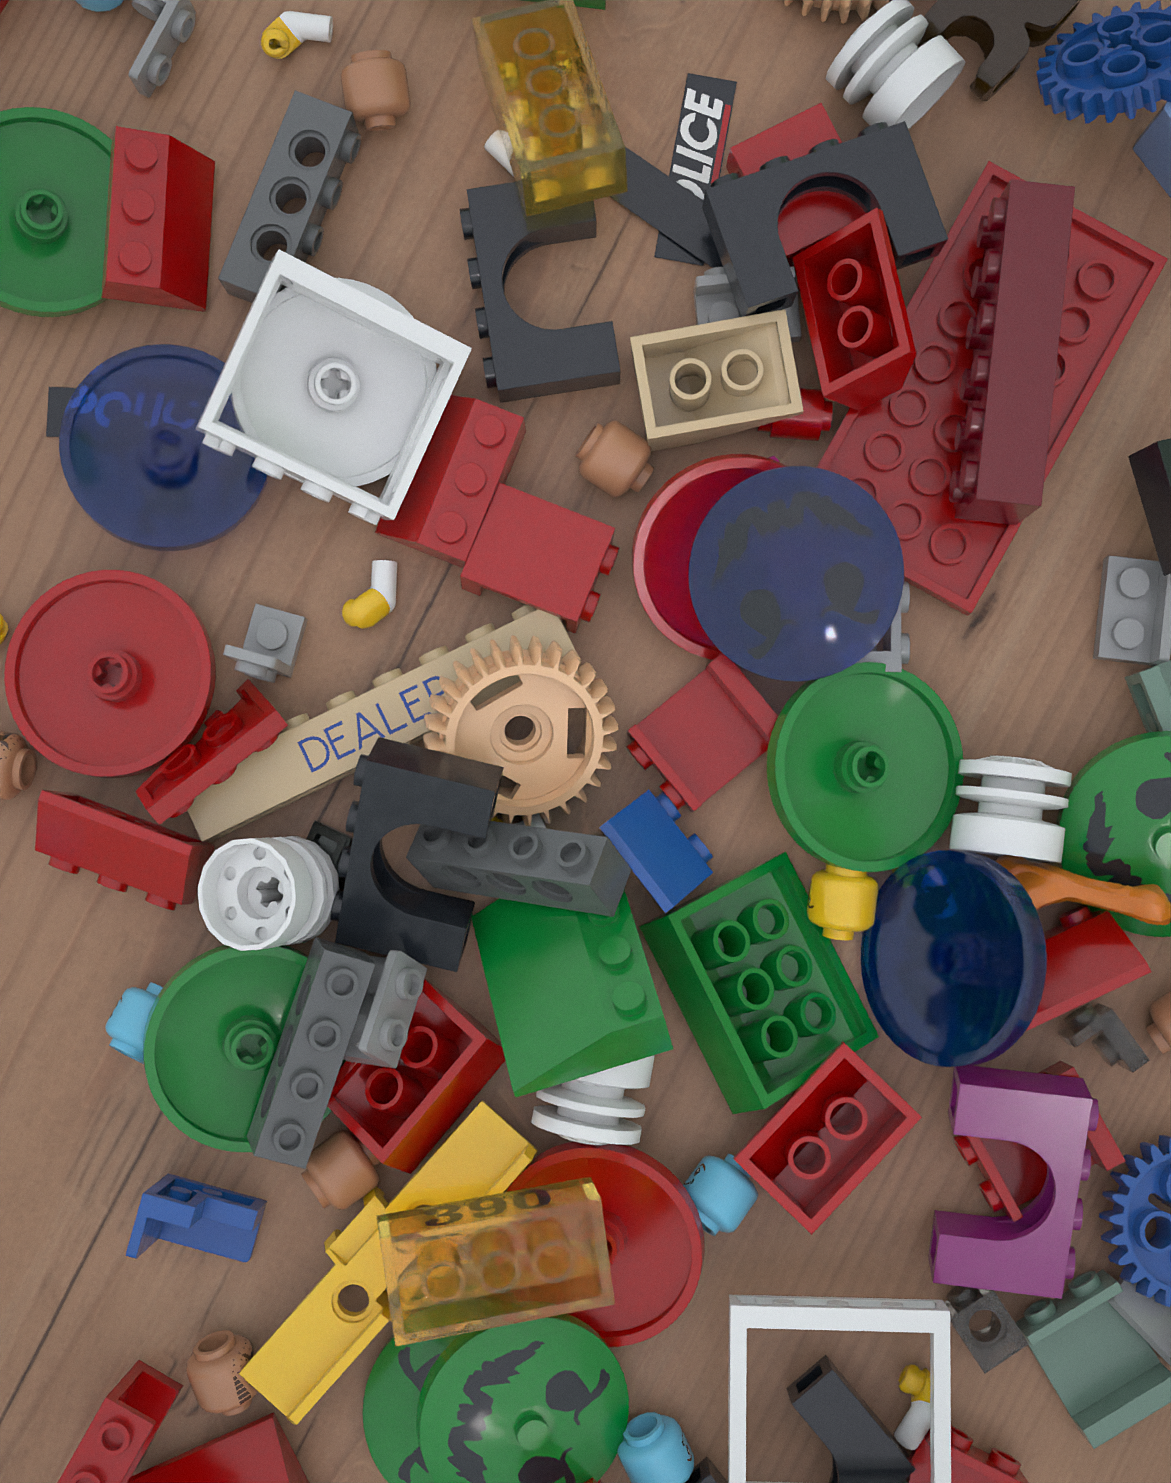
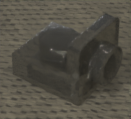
(1113, 1040)

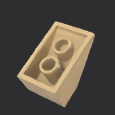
(715, 379)

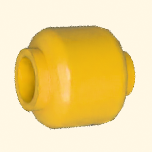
(842, 901)

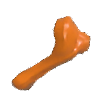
(1052, 885)

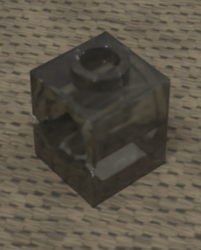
(994, 1342)

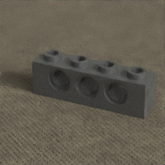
(306, 128)
(524, 866)
(310, 1053)

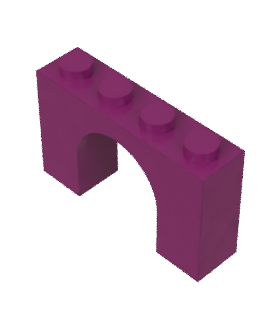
(1053, 1120)

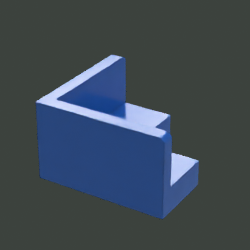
(197, 1218)

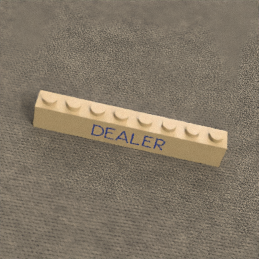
(328, 746)

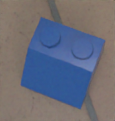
(658, 849)

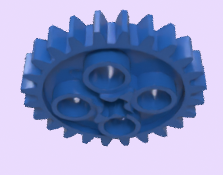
(1110, 65)
(1144, 1261)

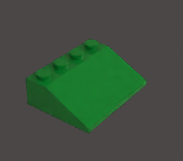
(758, 984)
(567, 991)

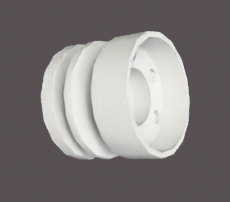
(887, 62)
(1010, 809)
(267, 892)
(592, 1106)

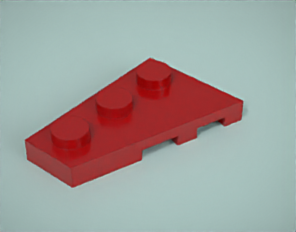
(226, 742)

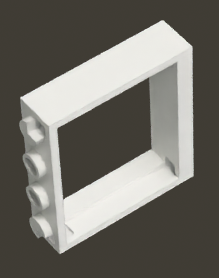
(374, 315)
(841, 1315)

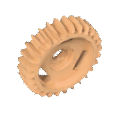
(540, 761)

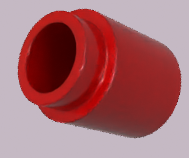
(807, 426)

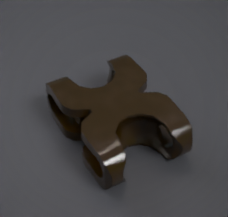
(1002, 31)

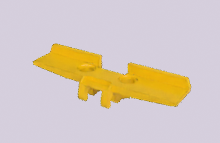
(322, 1335)

